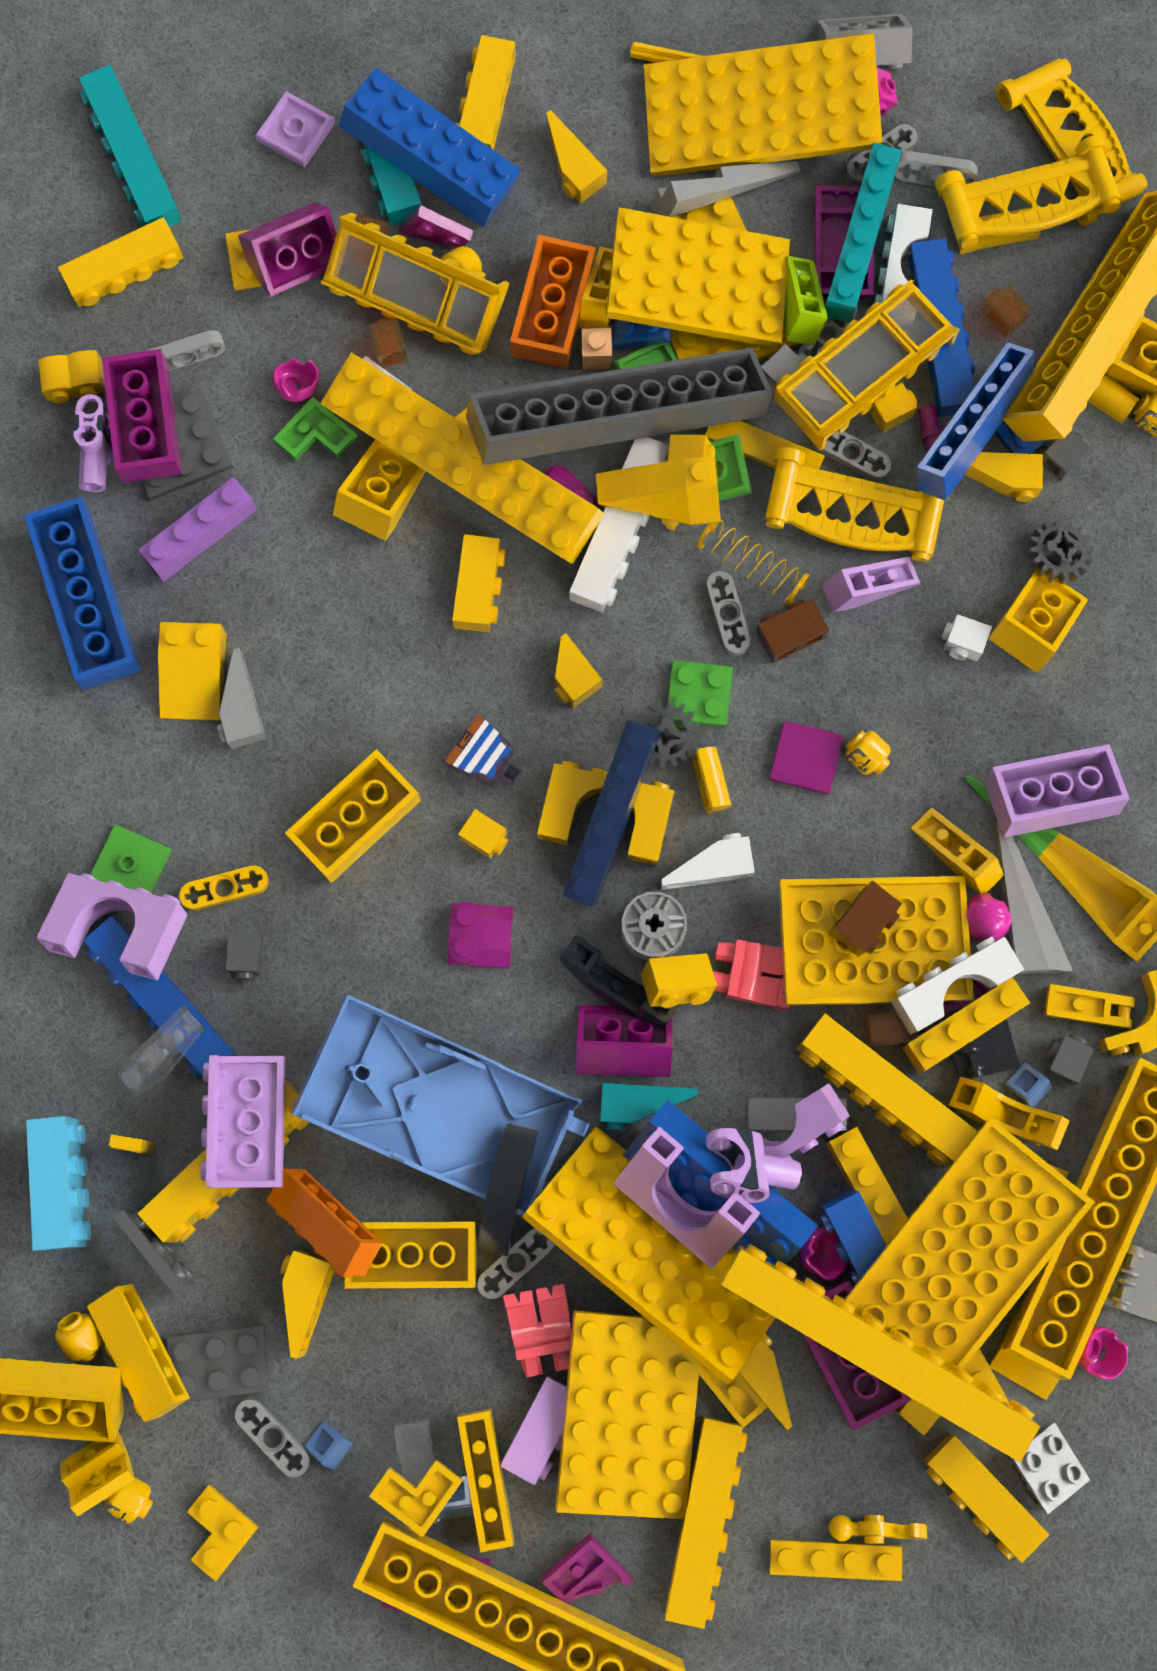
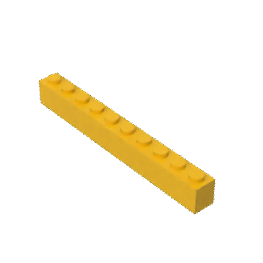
(865, 1176)

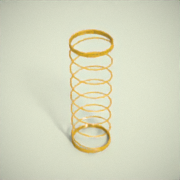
(711, 527)

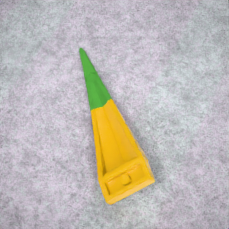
(1110, 897)

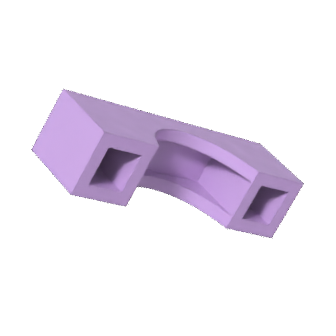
(815, 1115)

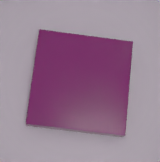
(806, 757)

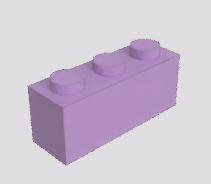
(538, 1434)

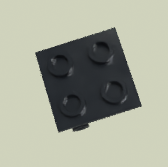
(987, 1053)

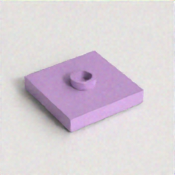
(295, 129)

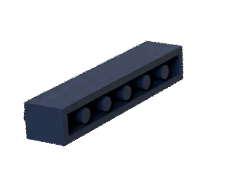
(612, 812)

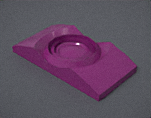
(831, 222)

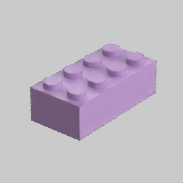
(1056, 790)

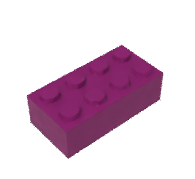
(141, 415)
(855, 1391)

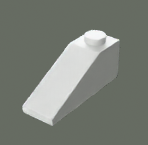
(720, 862)

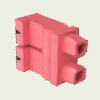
(745, 976)
(543, 1337)

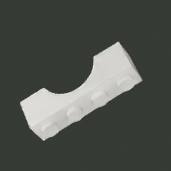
(906, 227)
(924, 1004)

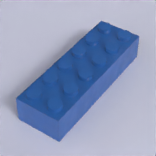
(429, 147)
(82, 593)
(780, 1225)

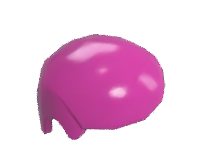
(304, 374)
(987, 917)
(812, 1256)
(1115, 1355)

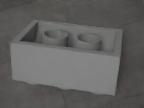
(890, 32)

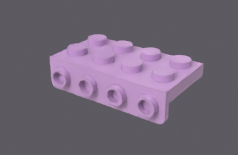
(244, 1122)

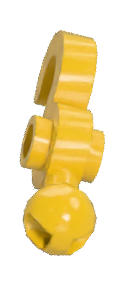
(874, 1529)

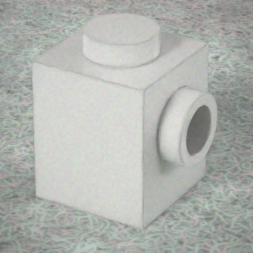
(965, 638)

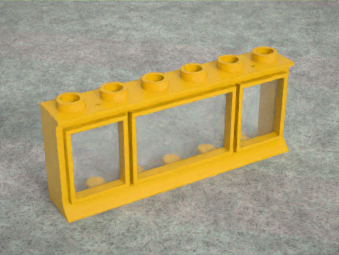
(414, 285)
(863, 363)

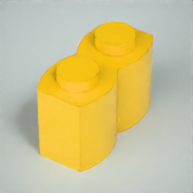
(71, 375)

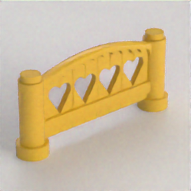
(1033, 92)
(1087, 170)
(795, 481)

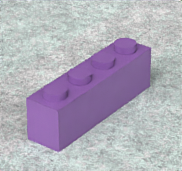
(198, 529)

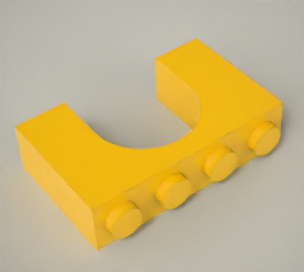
(572, 786)

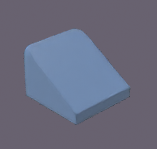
(1028, 1085)
(328, 1445)
(459, 1503)

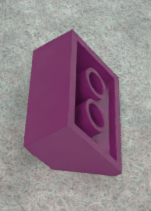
(290, 247)
(621, 1044)

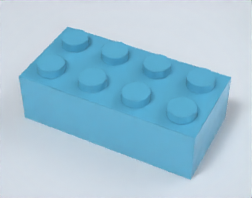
(57, 1183)

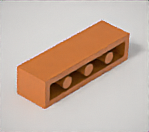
(324, 1223)

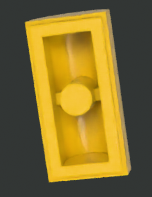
(1113, 399)
(711, 780)

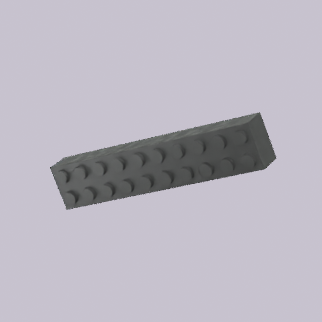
(617, 405)

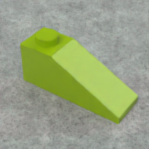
(804, 302)

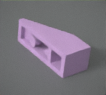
(869, 583)

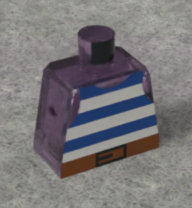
(483, 755)

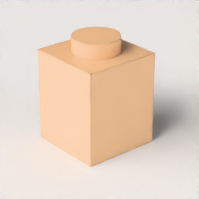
(596, 348)

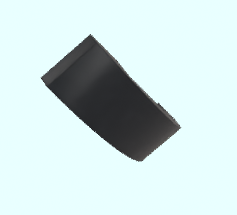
(610, 984)
(506, 1188)

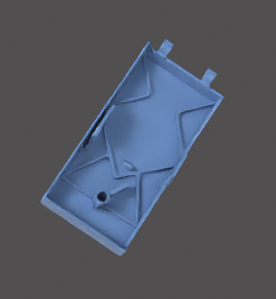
(429, 1100)

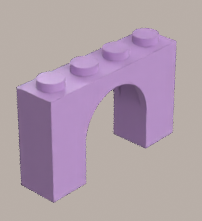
(87, 899)
(702, 1232)

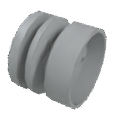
(638, 937)

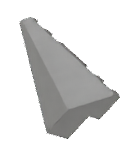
(727, 182)
(1030, 929)

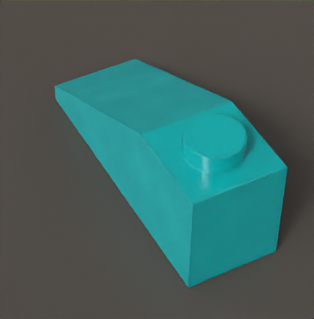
(633, 1103)

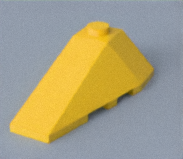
(669, 490)

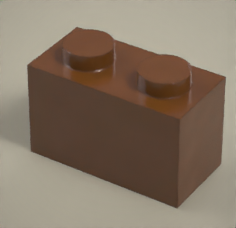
(792, 629)
(865, 919)

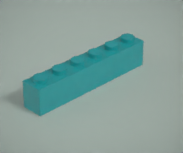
(129, 147)
(862, 232)

